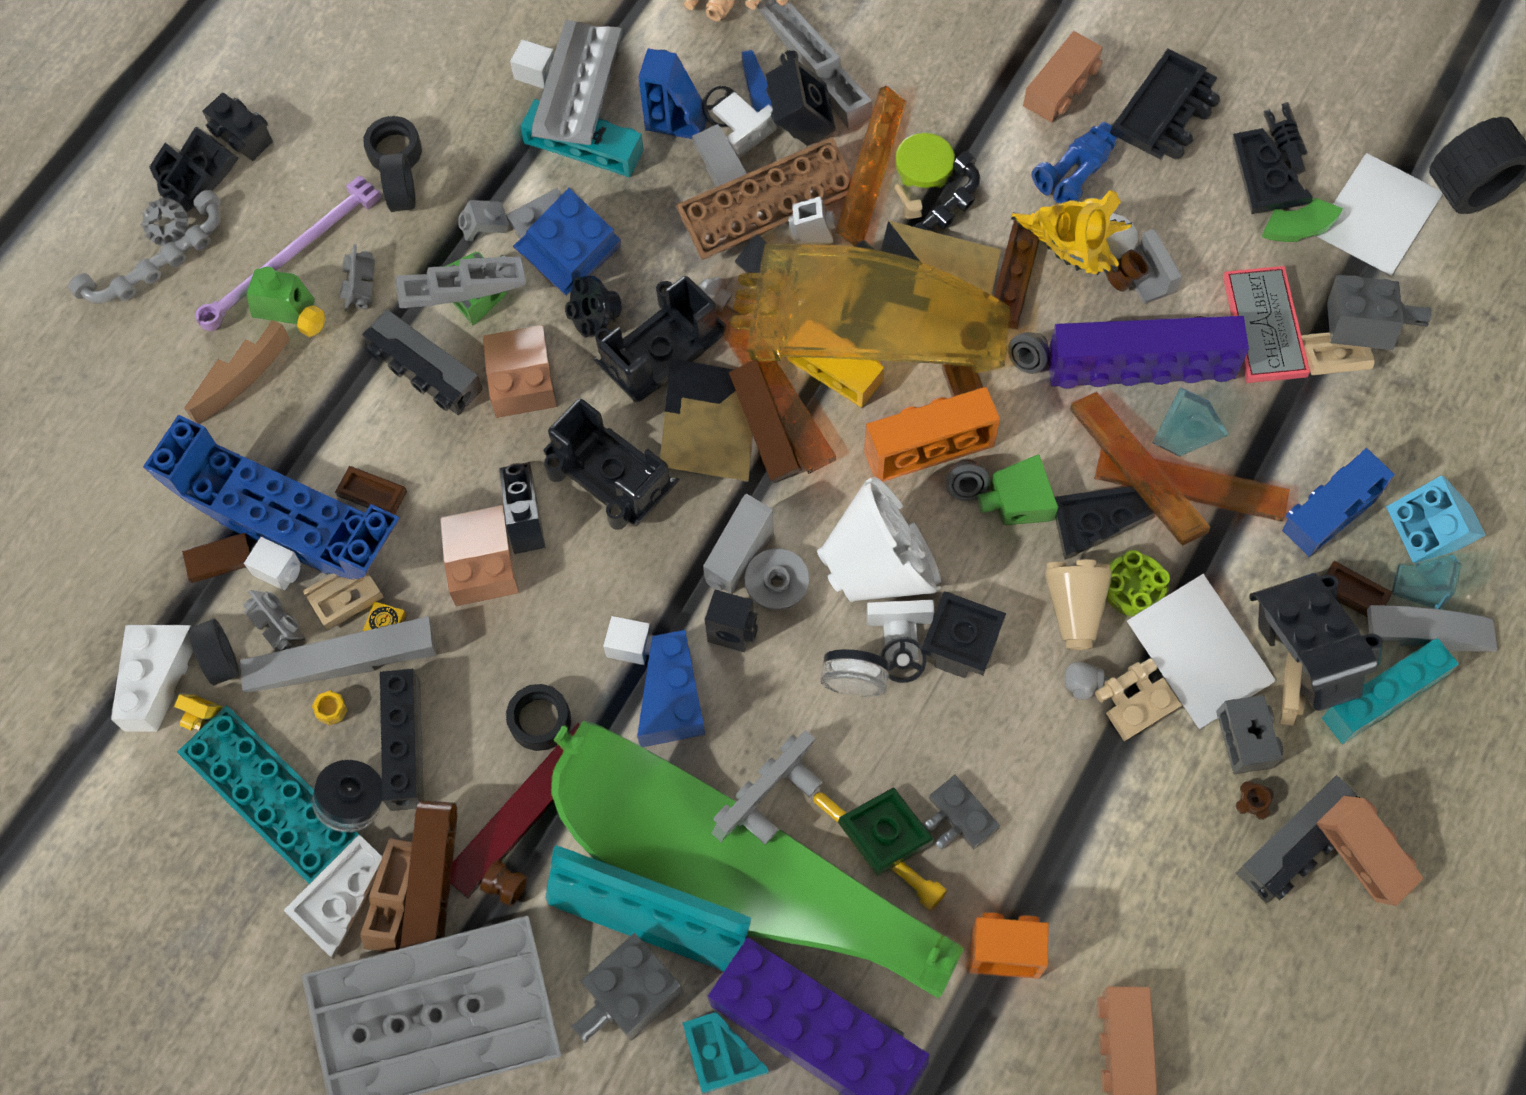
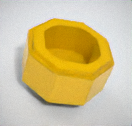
(311, 321)
(329, 707)

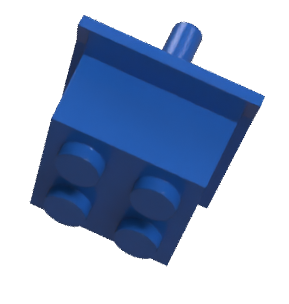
(568, 241)

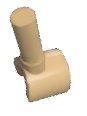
(912, 208)

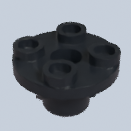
(592, 305)

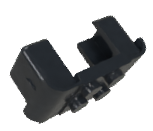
(678, 331)
(606, 465)
(1320, 637)

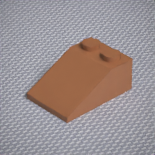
(518, 371)
(478, 556)

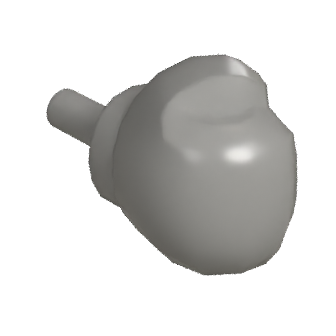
(717, 291)
(1084, 679)

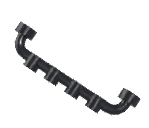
(960, 198)

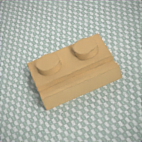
(1335, 358)
(341, 598)
(1291, 699)

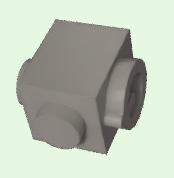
(812, 222)

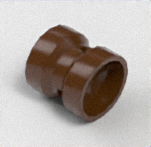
(1130, 267)
(504, 883)

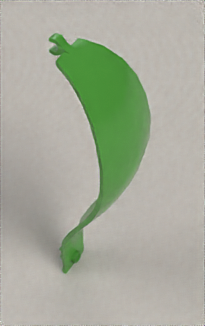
(659, 825)

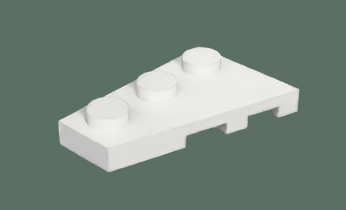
(336, 895)

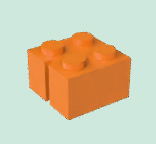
(1009, 946)

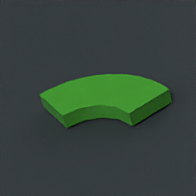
(1301, 223)

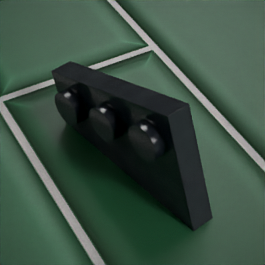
(1265, 174)
(1097, 516)

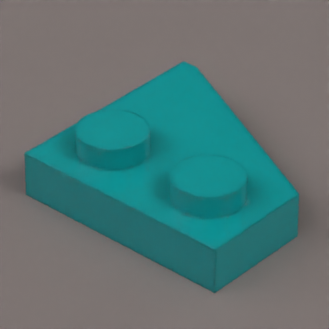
(720, 1054)

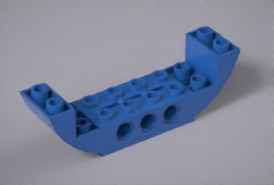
(268, 504)

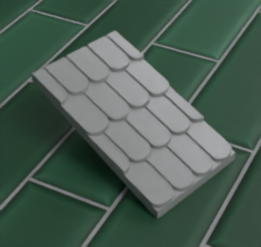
(432, 1013)

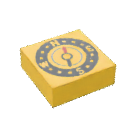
(383, 615)

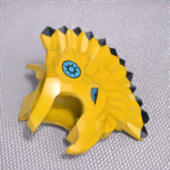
(1078, 231)

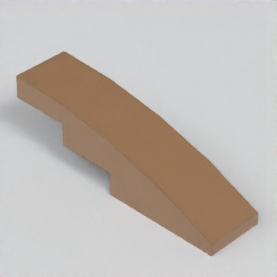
(230, 379)

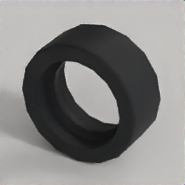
(387, 127)
(397, 182)
(213, 652)
(526, 696)

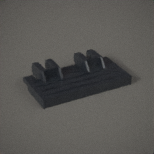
(1165, 105)

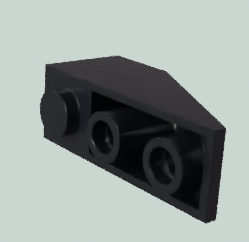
(521, 508)

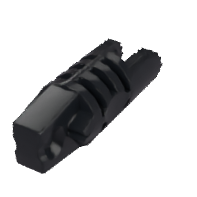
(1287, 138)

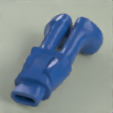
(1087, 152)

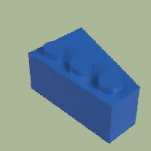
(669, 96)
(1337, 502)
(670, 693)

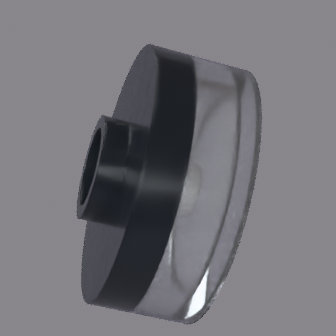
(855, 673)
(347, 795)

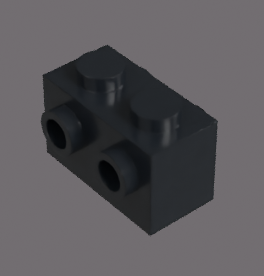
(237, 126)

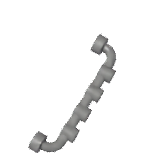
(147, 269)

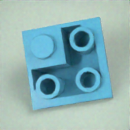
(1435, 520)

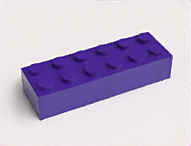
(1147, 351)
(815, 1026)

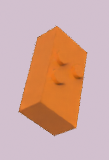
(931, 434)

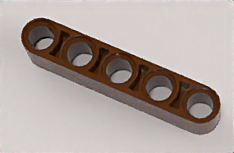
(429, 872)

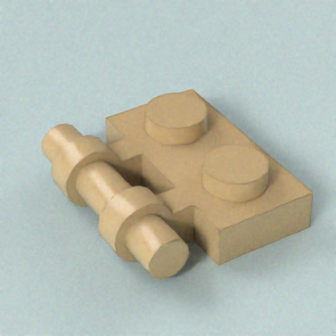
(1143, 708)

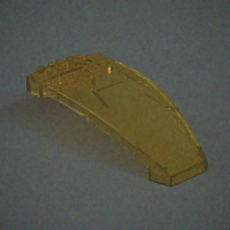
(867, 308)

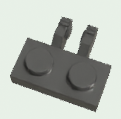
(963, 813)

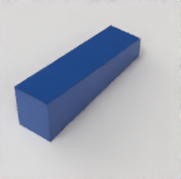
(755, 81)

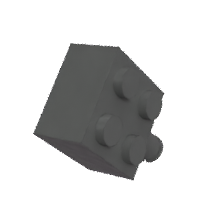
(1370, 312)
(627, 990)

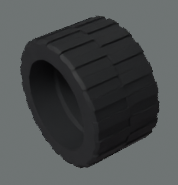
(1481, 165)

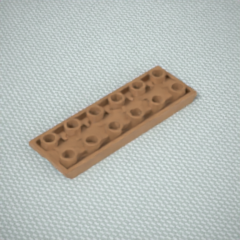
(764, 198)

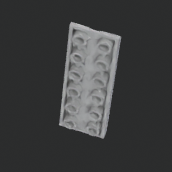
(576, 83)

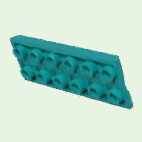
(264, 792)
(645, 907)

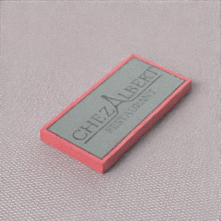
(1270, 324)

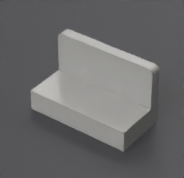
(1163, 274)

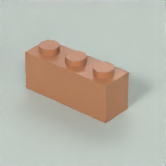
(1063, 77)
(1370, 850)
(1127, 1041)

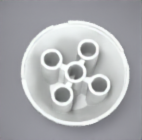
(877, 551)

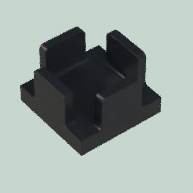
(962, 635)

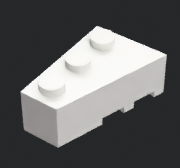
(148, 674)

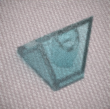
(1189, 424)
(1429, 581)

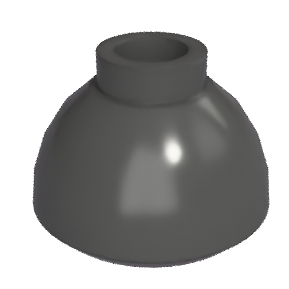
(1029, 352)
(967, 480)

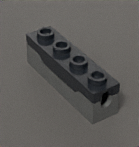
(421, 362)
(401, 739)
(1293, 846)

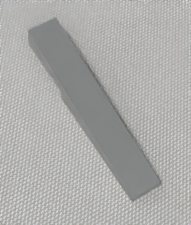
(813, 52)
(340, 656)

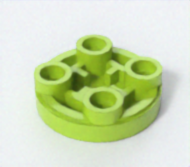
(924, 160)
(1136, 583)

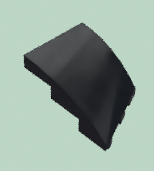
(193, 169)

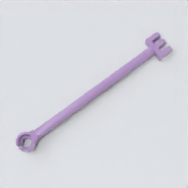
(359, 192)

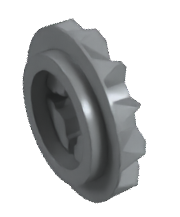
(174, 230)

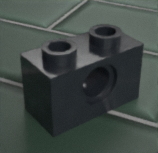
(731, 621)

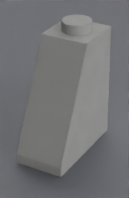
(740, 542)

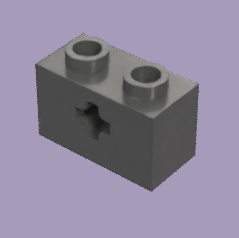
(1243, 748)

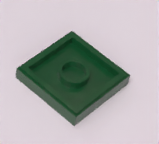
(885, 831)

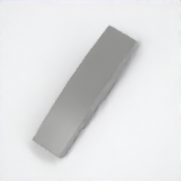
(719, 157)
(460, 283)
(1421, 625)

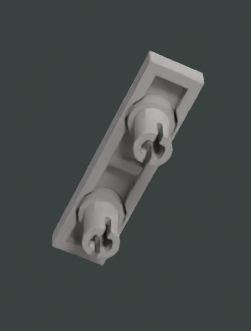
(745, 809)

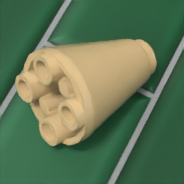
(1078, 599)

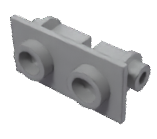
(357, 267)
(265, 609)

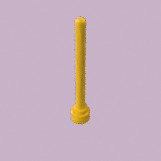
(928, 891)

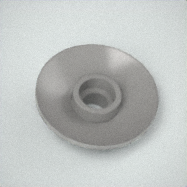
(774, 565)

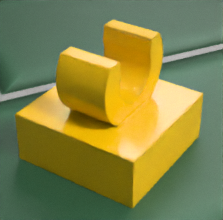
(196, 710)

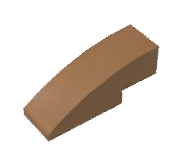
(387, 899)

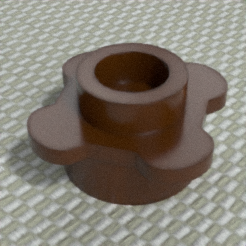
(1262, 794)

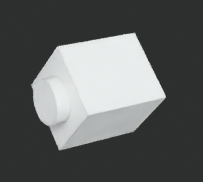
(532, 63)
(273, 563)
(628, 640)

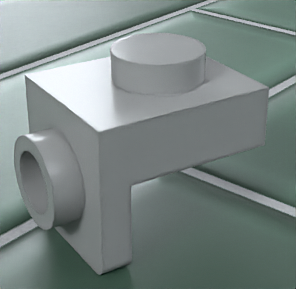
(482, 217)

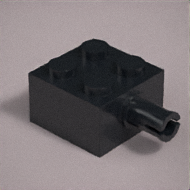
(799, 100)

